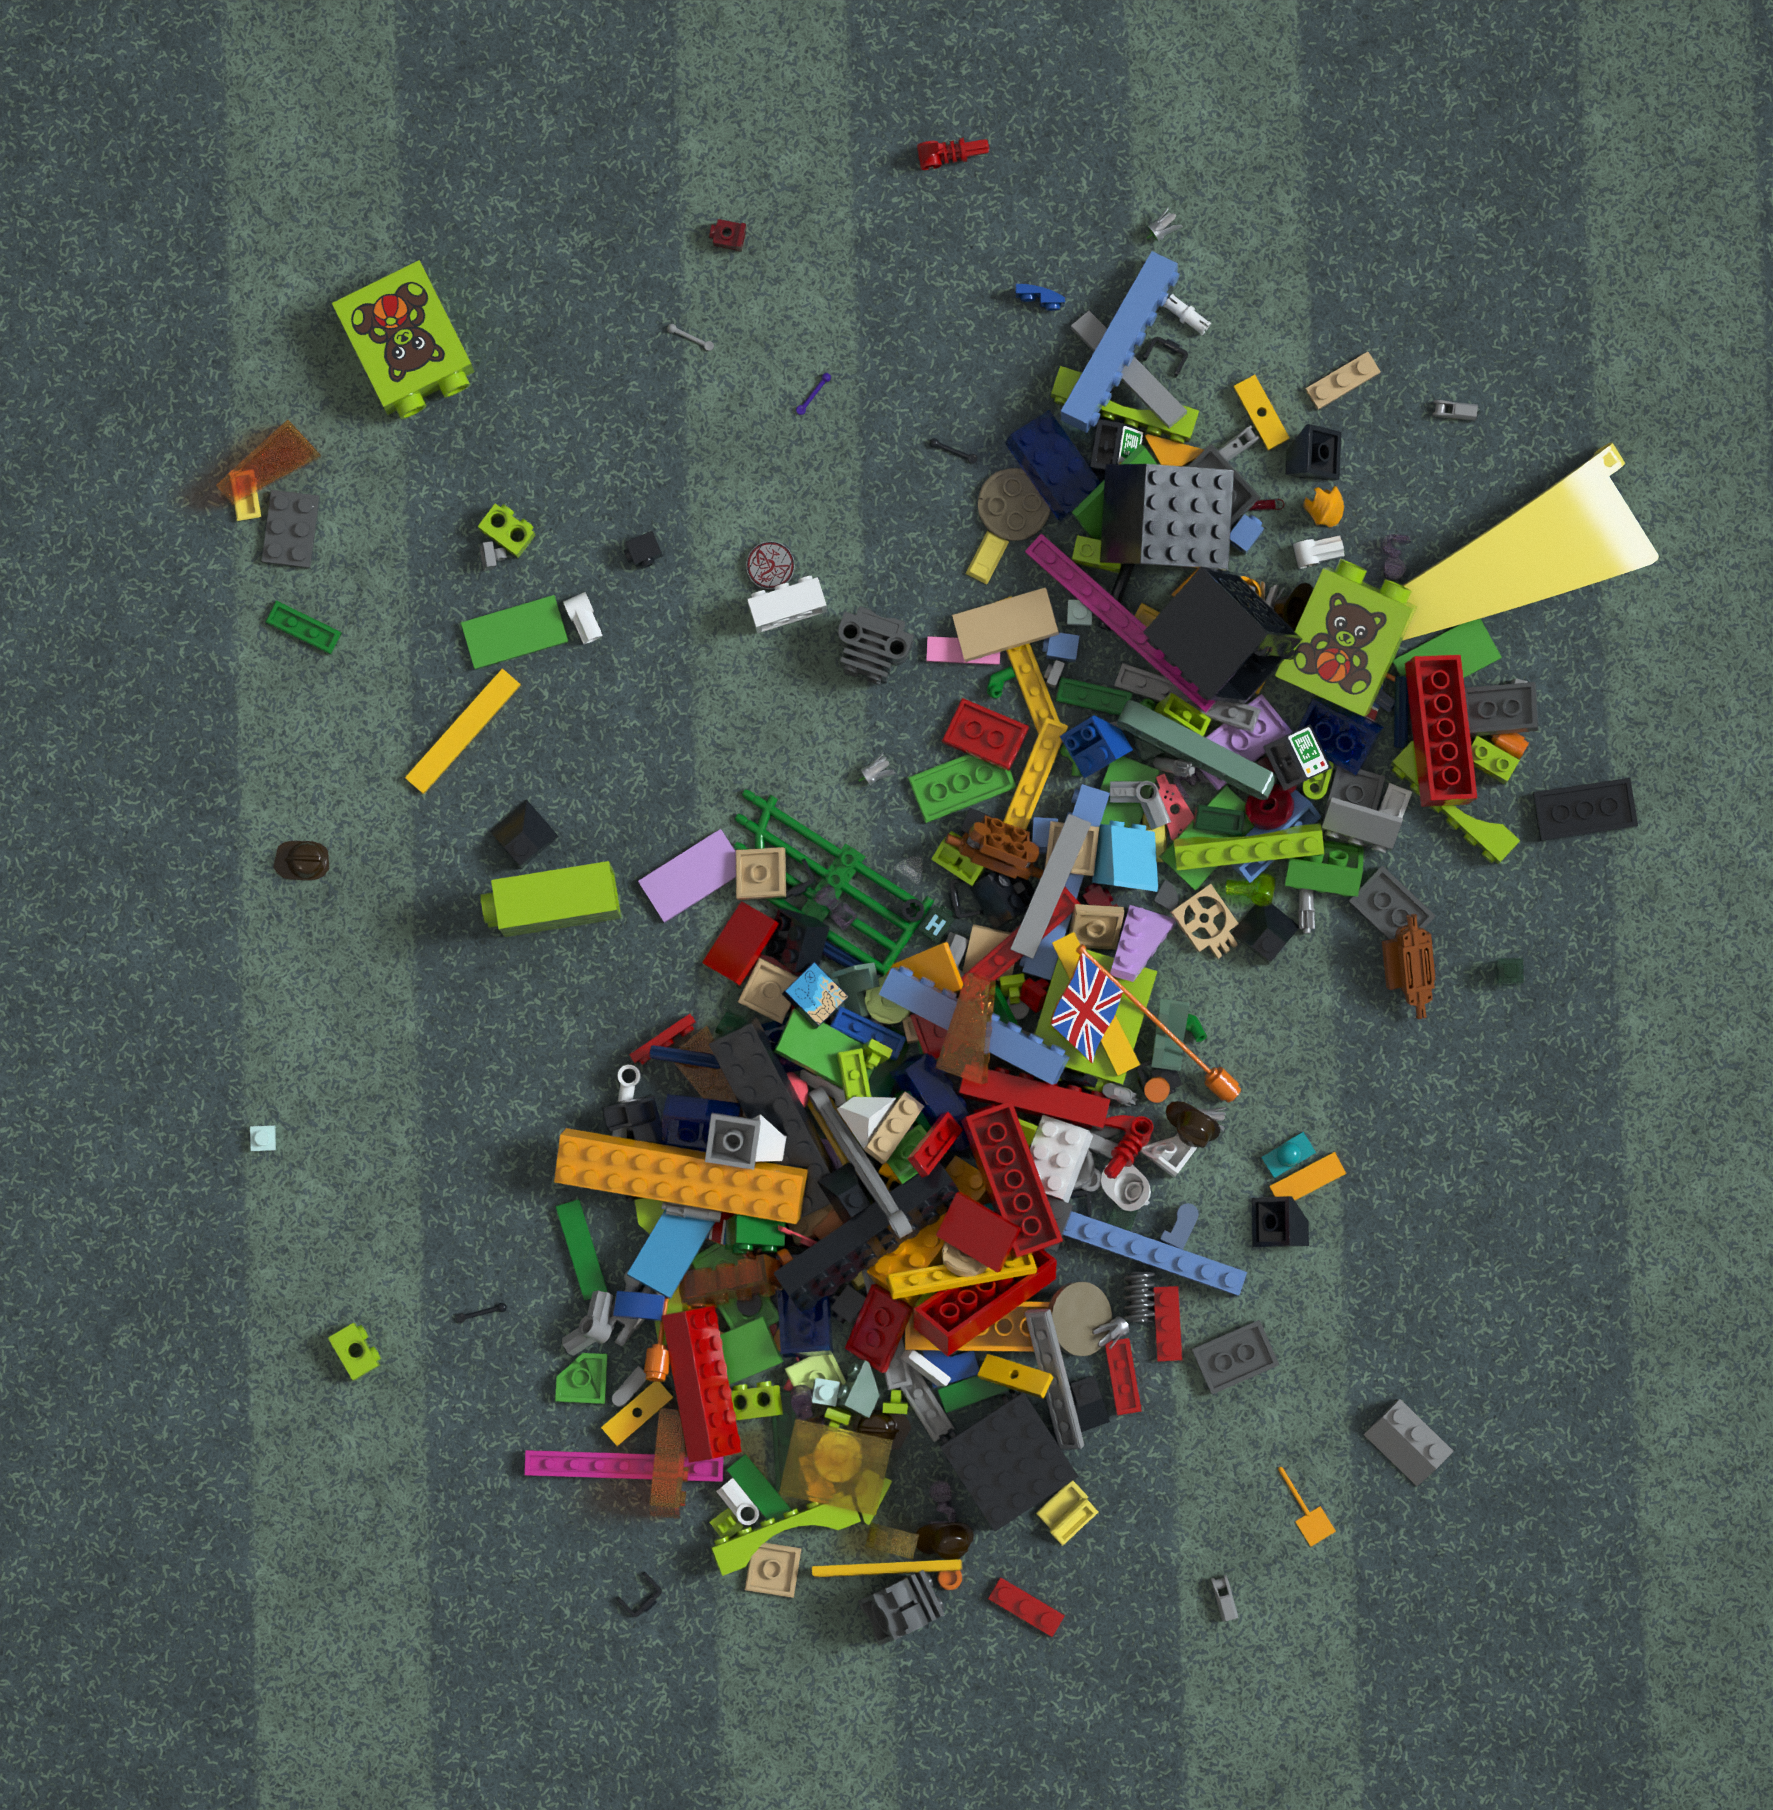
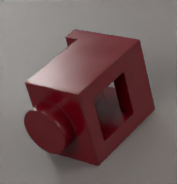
(734, 241)
(1096, 896)

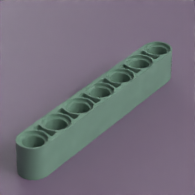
(1197, 749)

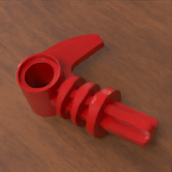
(933, 153)
(1131, 1143)

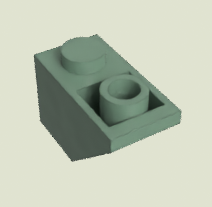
(859, 1391)

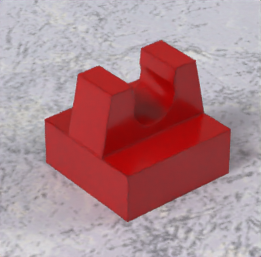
(1034, 993)

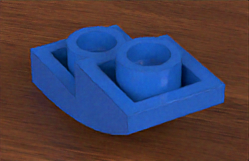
(1049, 299)
(639, 1305)

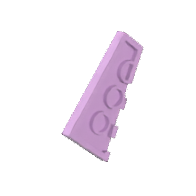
(1139, 941)

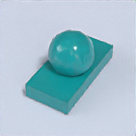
(1288, 1155)

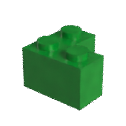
(750, 1232)

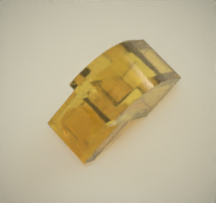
(891, 1540)

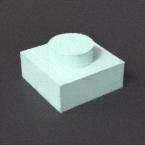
(1078, 614)
(263, 1138)
(825, 1391)

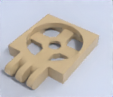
(1217, 937)

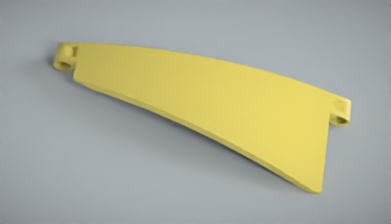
(1548, 547)

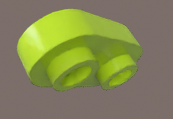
(1321, 780)

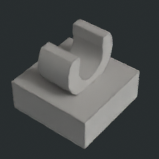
(490, 555)

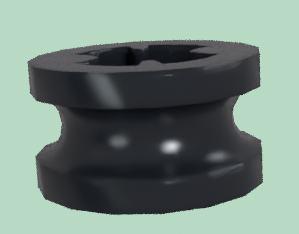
(906, 906)

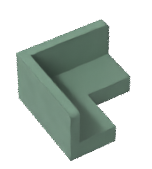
(854, 982)
(1165, 1051)

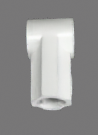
(1312, 552)
(581, 613)
(736, 1500)

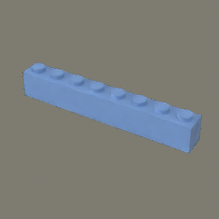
(1119, 342)
(1089, 806)
(1006, 1039)
(1155, 1253)

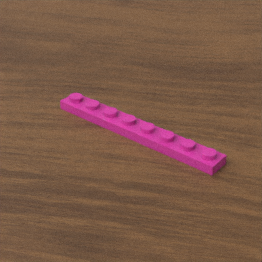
(611, 1465)

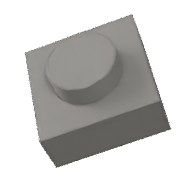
(1053, 673)

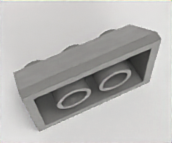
(1360, 825)
(1408, 1442)

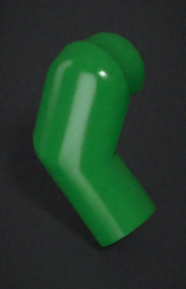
(997, 680)
(1194, 1026)

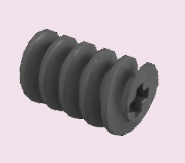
(1139, 1296)

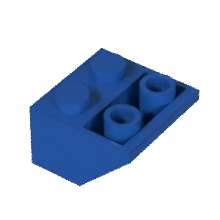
(1095, 745)

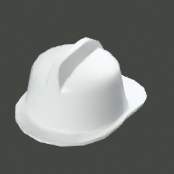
(1128, 1190)

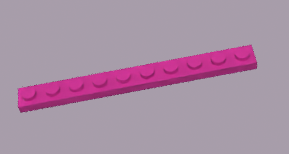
(1109, 612)

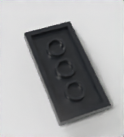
(1585, 809)

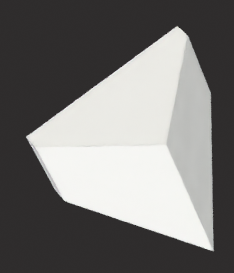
(865, 1115)
(770, 1142)
(1169, 1154)

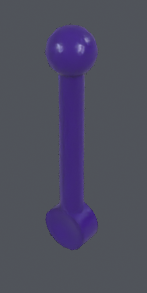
(801, 409)

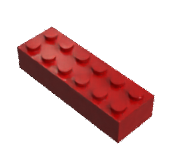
(1441, 730)
(1039, 1098)
(1012, 1177)
(962, 1313)
(701, 1384)

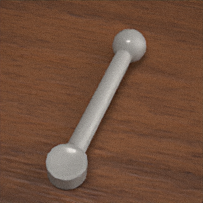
(671, 328)

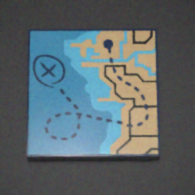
(815, 995)

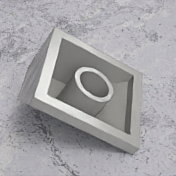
(733, 1141)

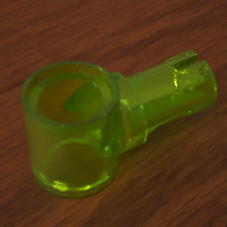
(1259, 890)

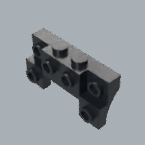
(640, 1119)

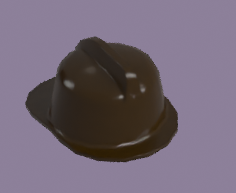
(1292, 606)
(301, 860)
(1193, 1126)
(884, 1425)
(945, 1539)

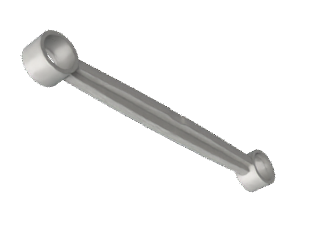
(860, 1161)

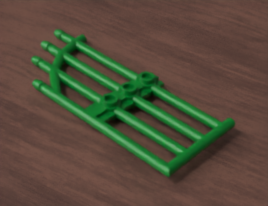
(838, 876)

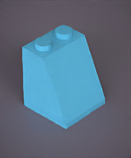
(1126, 857)

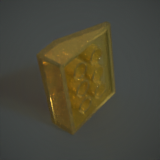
(835, 1467)

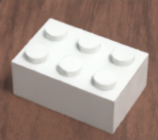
(787, 604)
(1059, 1155)

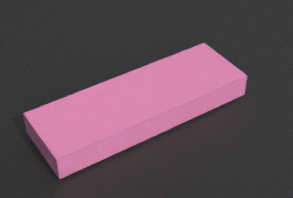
(949, 651)

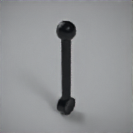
(972, 458)
(461, 1317)

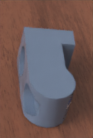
(1186, 1218)

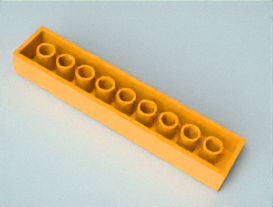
(679, 1176)

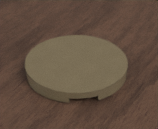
(1012, 505)
(1076, 1313)

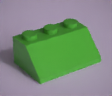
(1334, 871)

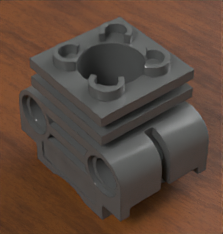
(870, 649)
(902, 1607)

